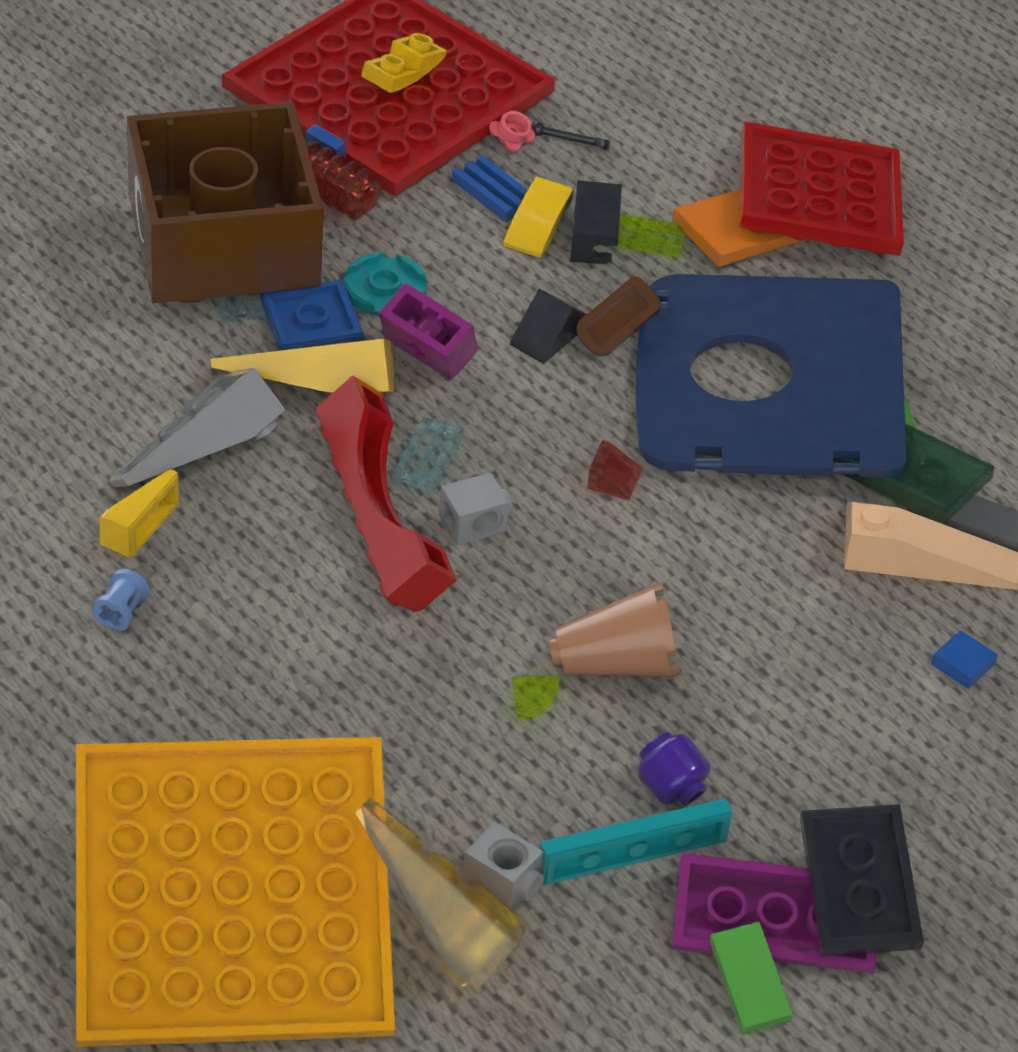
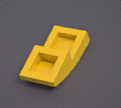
(538, 217)

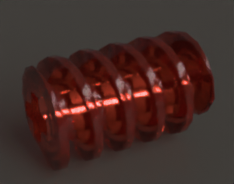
(342, 182)

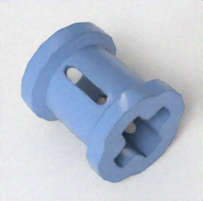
(121, 599)

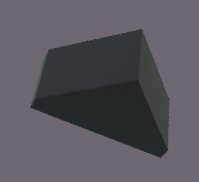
(546, 326)

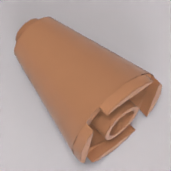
(619, 639)

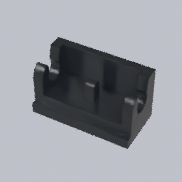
(595, 221)

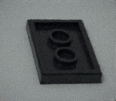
(861, 880)

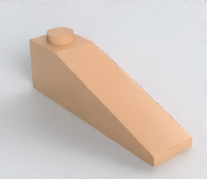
(912, 546)

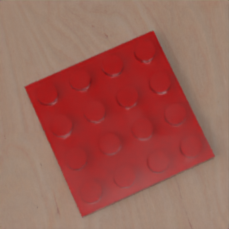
(821, 189)

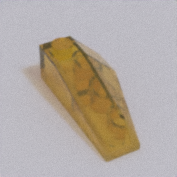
(463, 923)

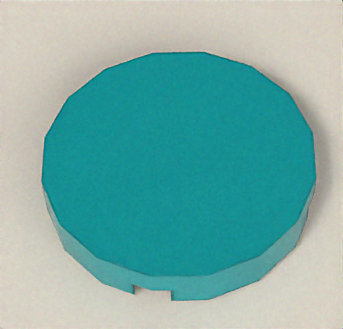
(373, 280)

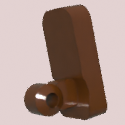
(618, 317)

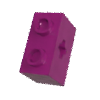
(428, 331)

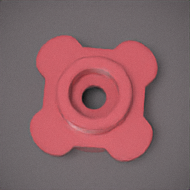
(513, 130)

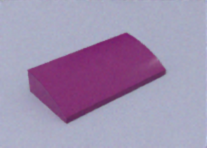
(732, 893)

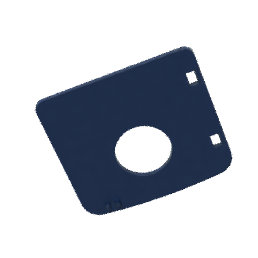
(842, 388)

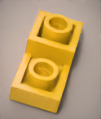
(407, 62)

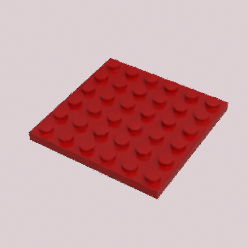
(398, 132)

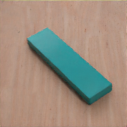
(635, 841)

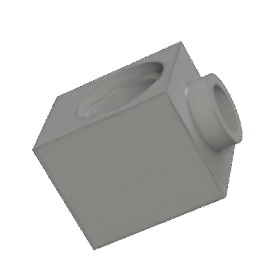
(474, 508)
(504, 865)

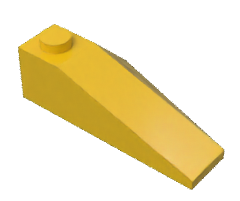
(322, 366)

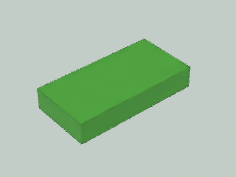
(750, 977)

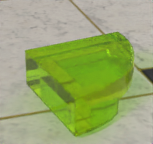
(533, 695)

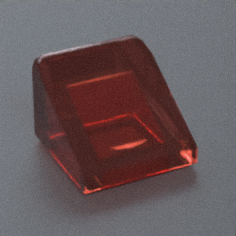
(613, 472)

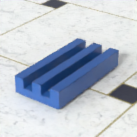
(498, 185)

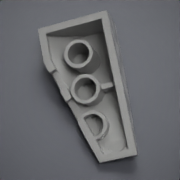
(220, 416)

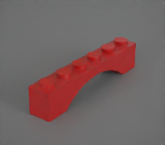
(358, 433)

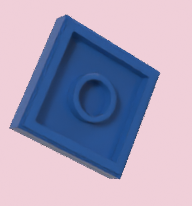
(312, 316)

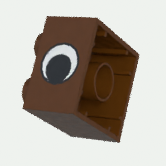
(224, 202)

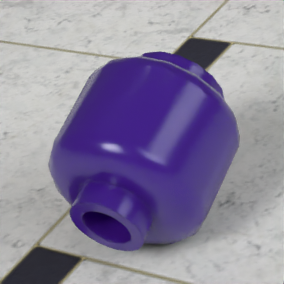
(674, 769)

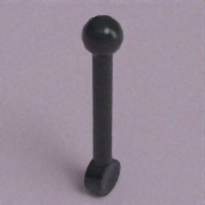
(539, 129)

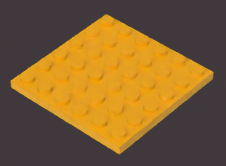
(230, 893)

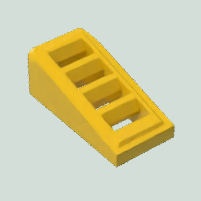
(136, 517)

